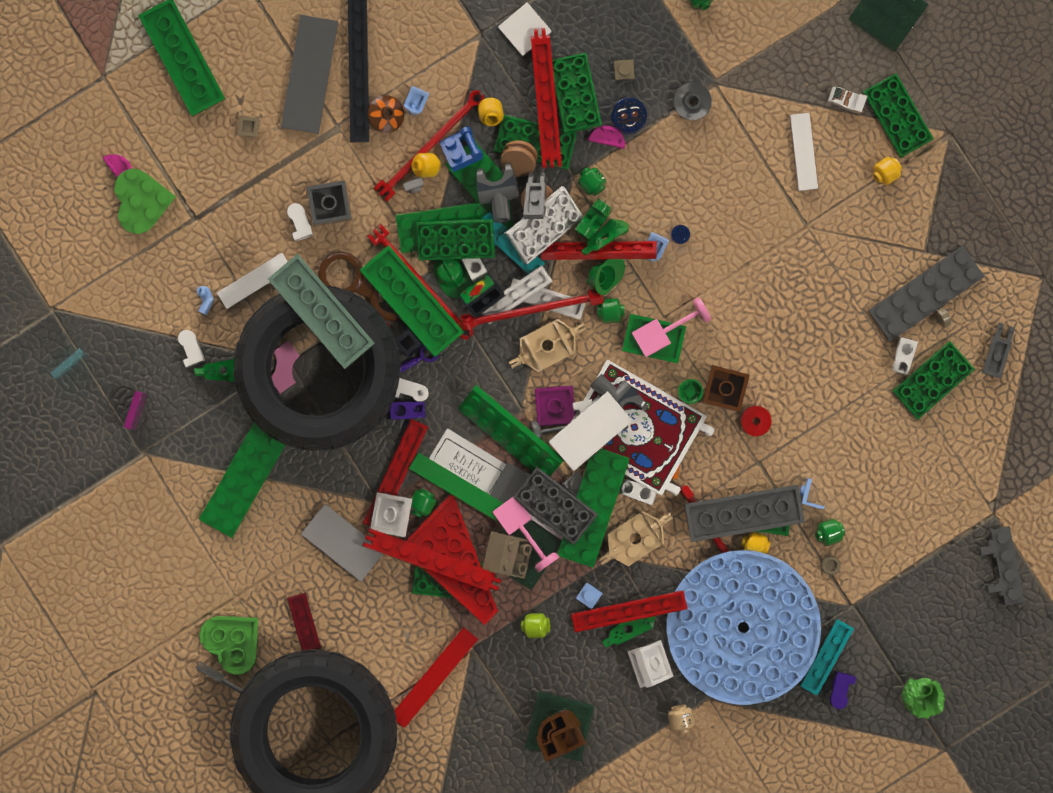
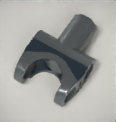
(498, 193)
(623, 394)

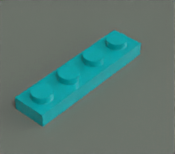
(504, 244)
(827, 657)

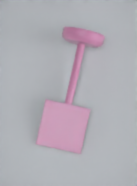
(653, 337)
(513, 517)

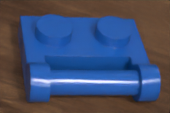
(455, 153)

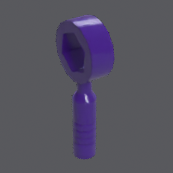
(414, 361)

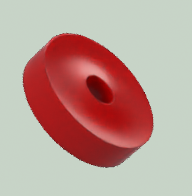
(747, 421)

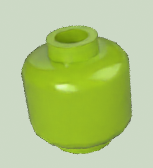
(535, 625)

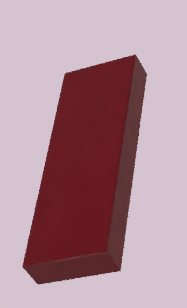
(304, 622)

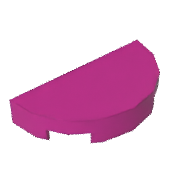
(607, 136)
(117, 164)

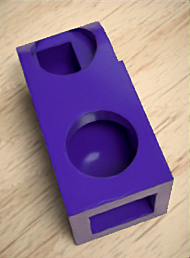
(407, 410)
(839, 690)

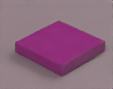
(554, 405)
(135, 410)

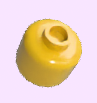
(490, 111)
(426, 165)
(887, 171)
(756, 542)

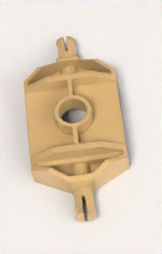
(563, 345)
(651, 537)

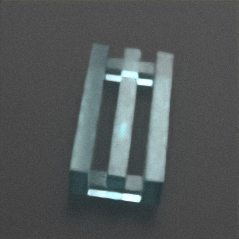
(68, 363)

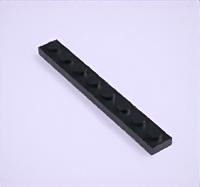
(358, 71)

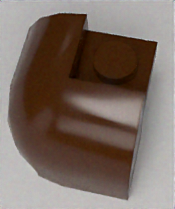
(560, 735)

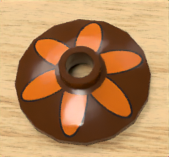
(377, 114)

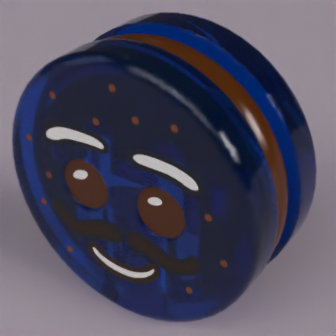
(629, 115)

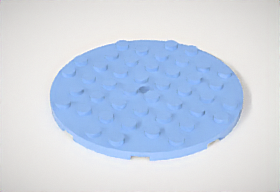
(780, 635)

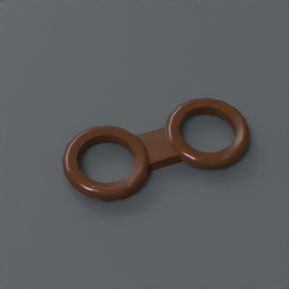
(360, 285)

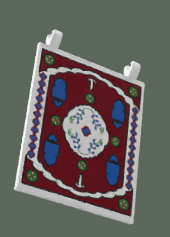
(656, 436)

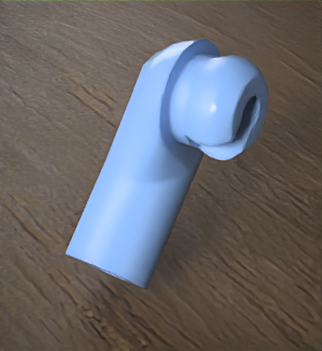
(207, 299)

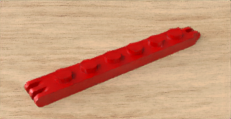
(545, 99)
(431, 561)

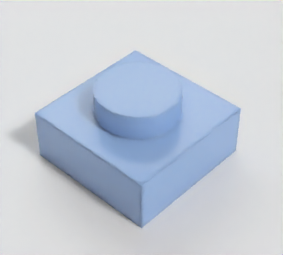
(589, 595)

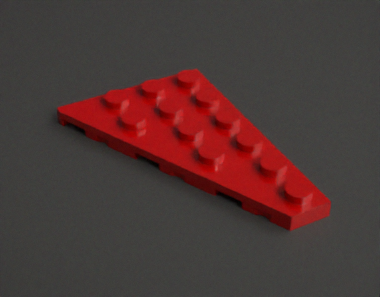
(447, 534)

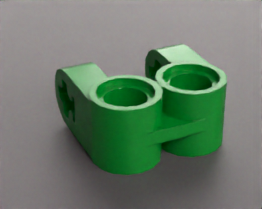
(593, 219)

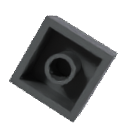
(329, 203)

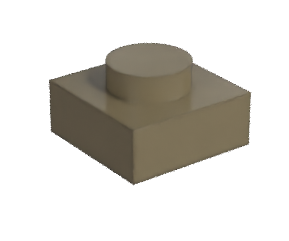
(624, 70)
(248, 127)

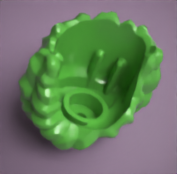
(923, 697)

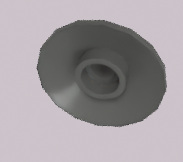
(699, 94)

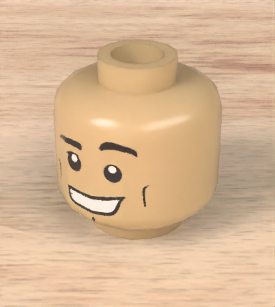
(681, 719)

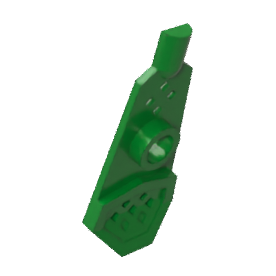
(611, 230)
(227, 364)
(638, 628)

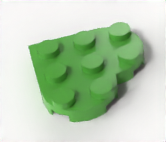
(141, 200)
(232, 640)

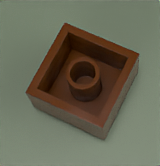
(725, 388)

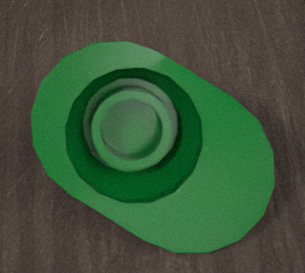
(606, 275)
(451, 276)

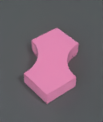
(285, 357)

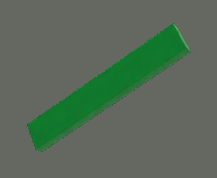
(455, 486)

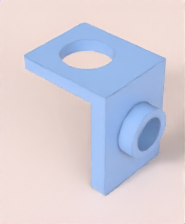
(804, 490)

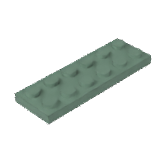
(321, 311)

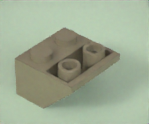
(507, 555)

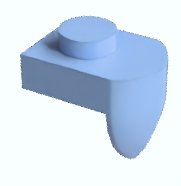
(415, 101)
(661, 245)

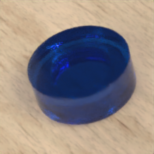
(680, 234)

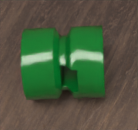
(690, 391)

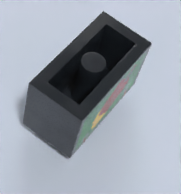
(481, 295)

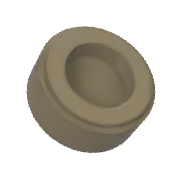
(943, 317)
(830, 565)

